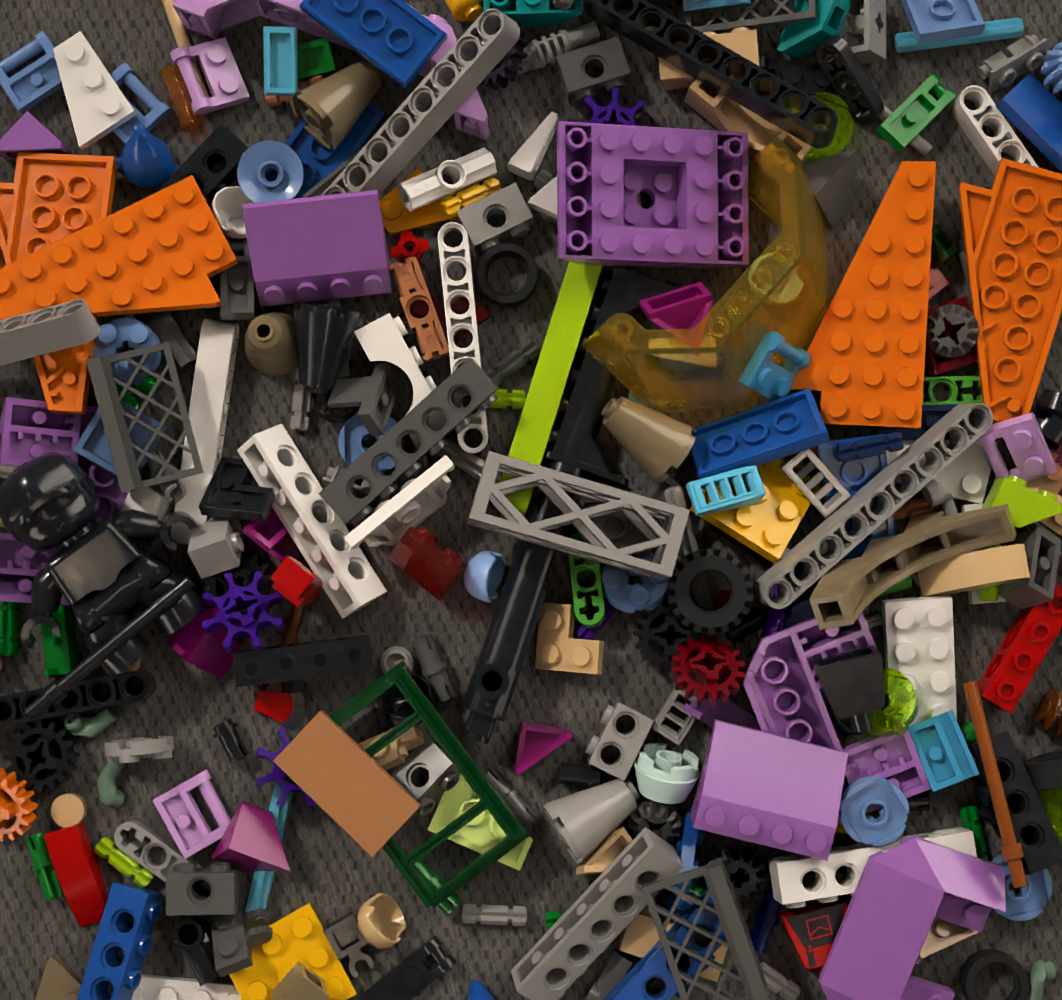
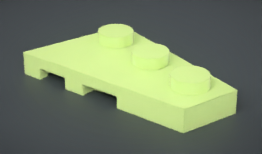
(481, 831)

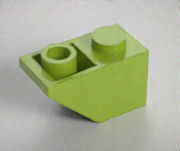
(1023, 503)

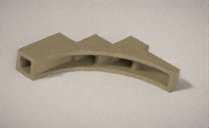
(887, 560)

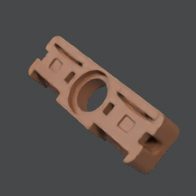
(412, 289)

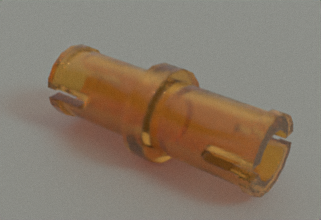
(179, 98)

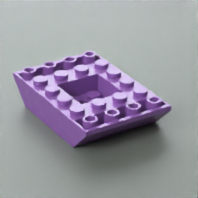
(694, 190)

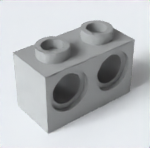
(627, 743)

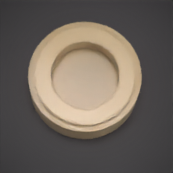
(68, 809)

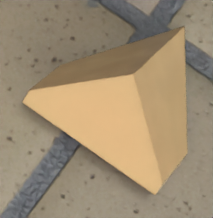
(605, 853)

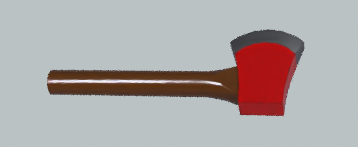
(273, 701)

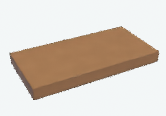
(347, 783)

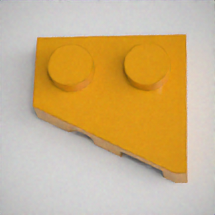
(398, 218)

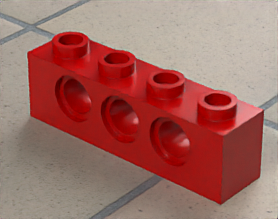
(1021, 653)

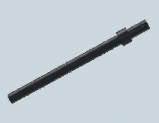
(58, 690)

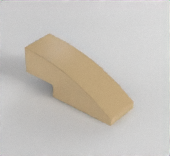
(975, 571)

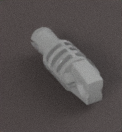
(564, 41)

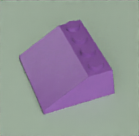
(318, 248)
(770, 790)

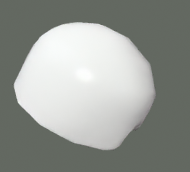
(228, 211)

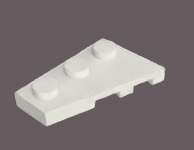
(90, 91)

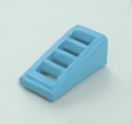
(746, 484)

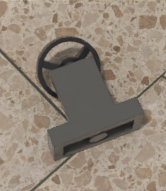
(372, 393)

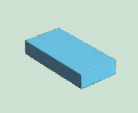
(280, 60)

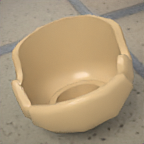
(381, 921)

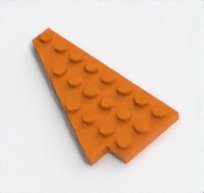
(44, 204)
(128, 263)
(1013, 280)
(875, 330)

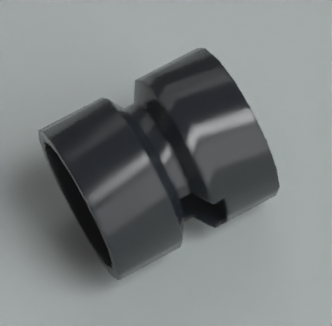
(1050, 417)

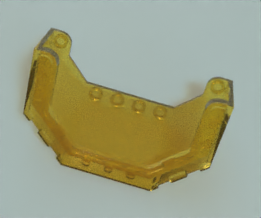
(778, 292)

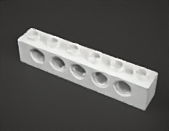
(311, 521)
(789, 870)

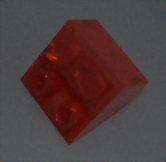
(426, 562)

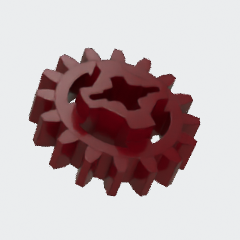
(707, 670)

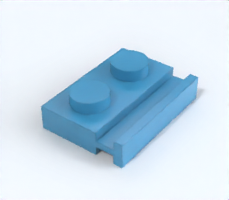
(942, 751)

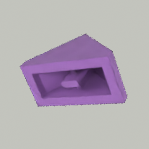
(31, 137)

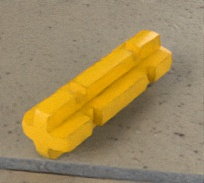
(469, 195)

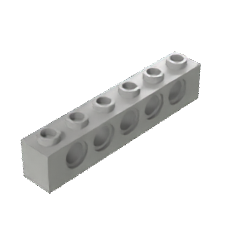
(595, 918)

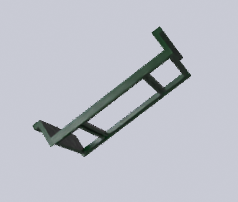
(467, 767)

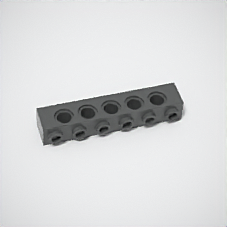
(341, 493)

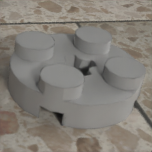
(132, 749)

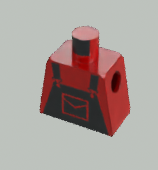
(814, 930)

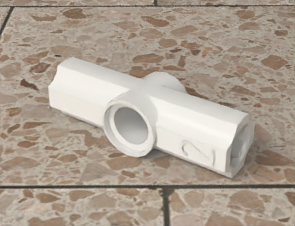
(431, 187)

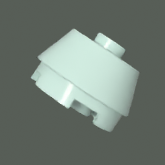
(666, 774)

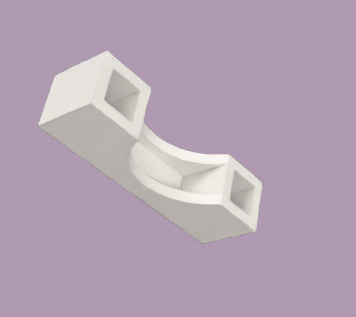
(385, 342)

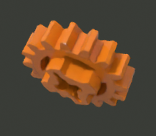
(14, 804)

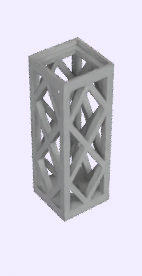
(554, 486)

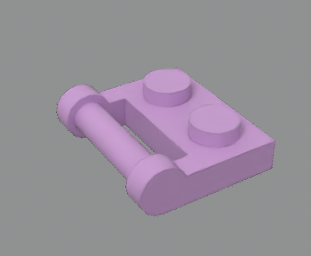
(219, 72)
(1025, 446)
(185, 818)

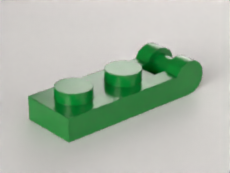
(915, 113)

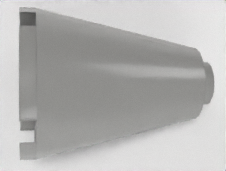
(591, 815)

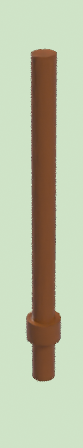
(1011, 849)

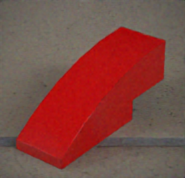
(296, 582)
(78, 872)

